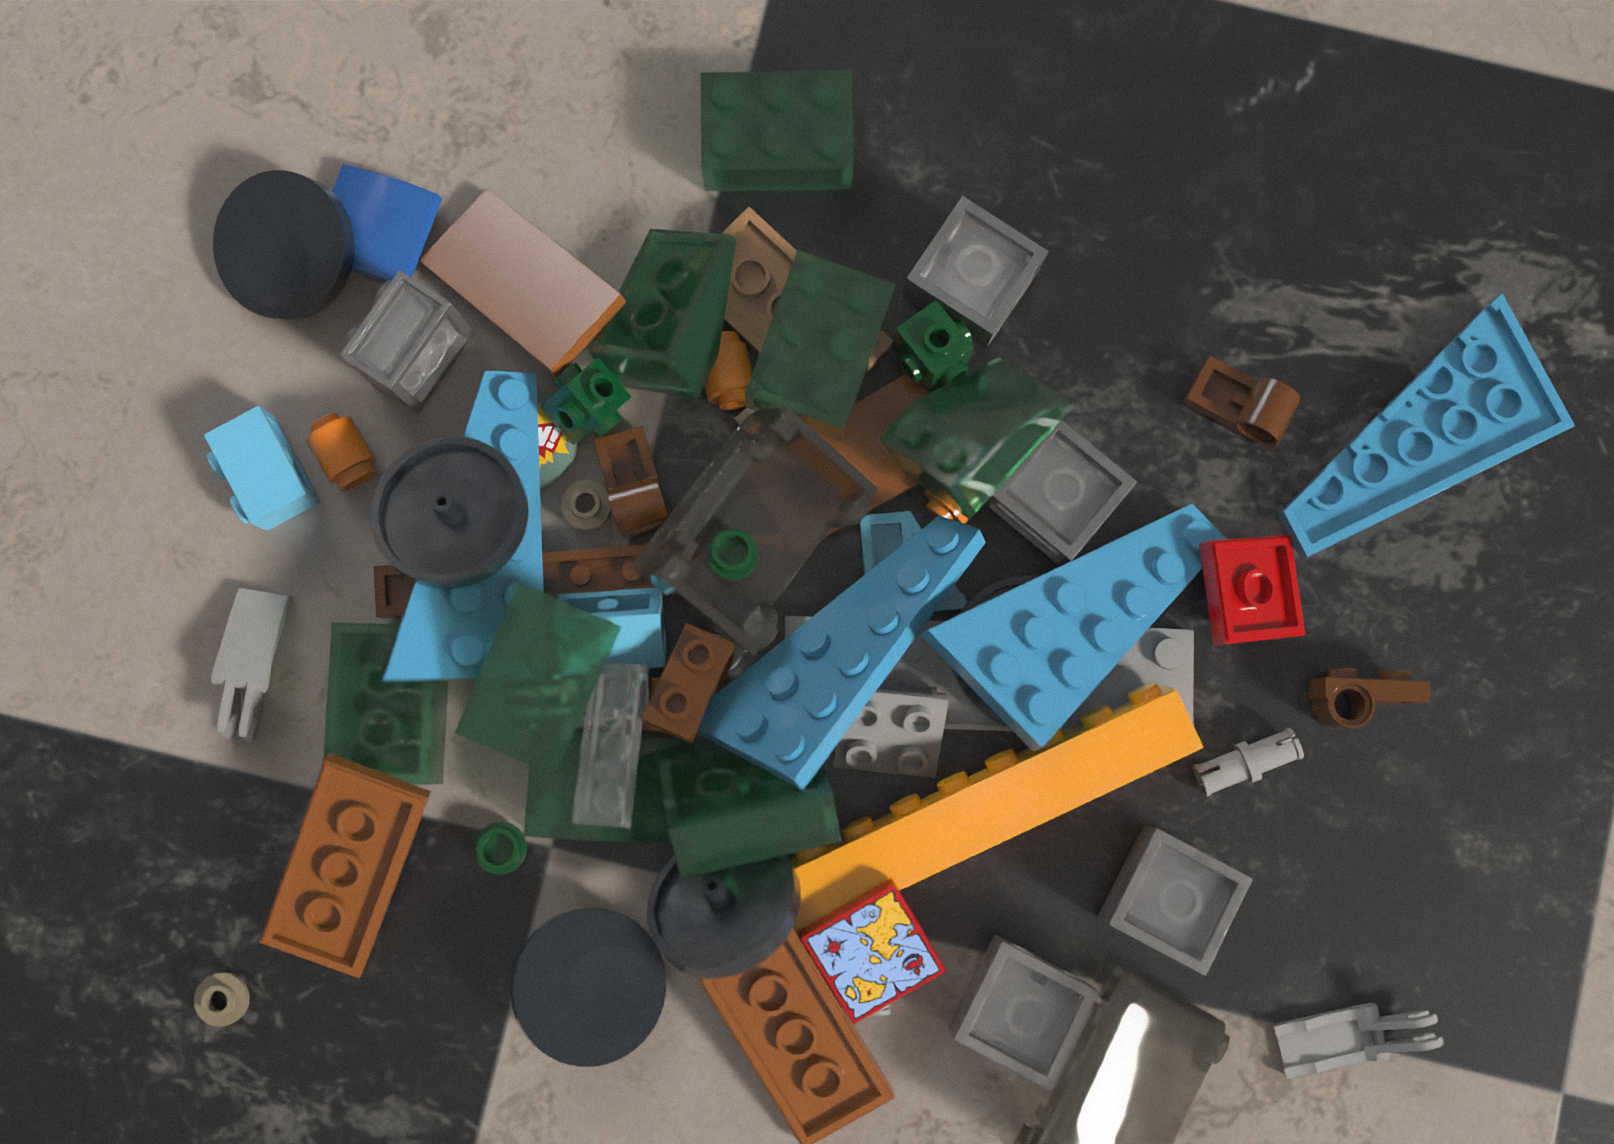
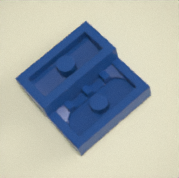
(387, 221)

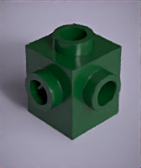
(933, 347)
(586, 401)

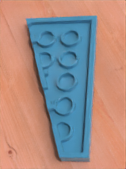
(1455, 419)
(452, 630)
(1062, 633)
(816, 681)

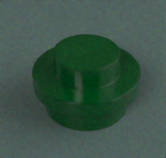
(732, 554)
(500, 848)

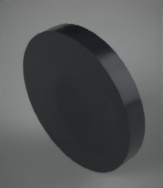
(283, 245)
(449, 512)
(723, 918)
(588, 987)

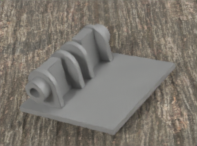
(896, 733)

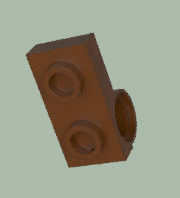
(1246, 405)
(631, 482)
(689, 683)
(1390, 687)

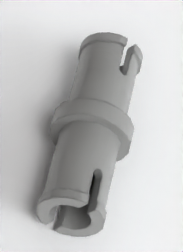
(1248, 761)

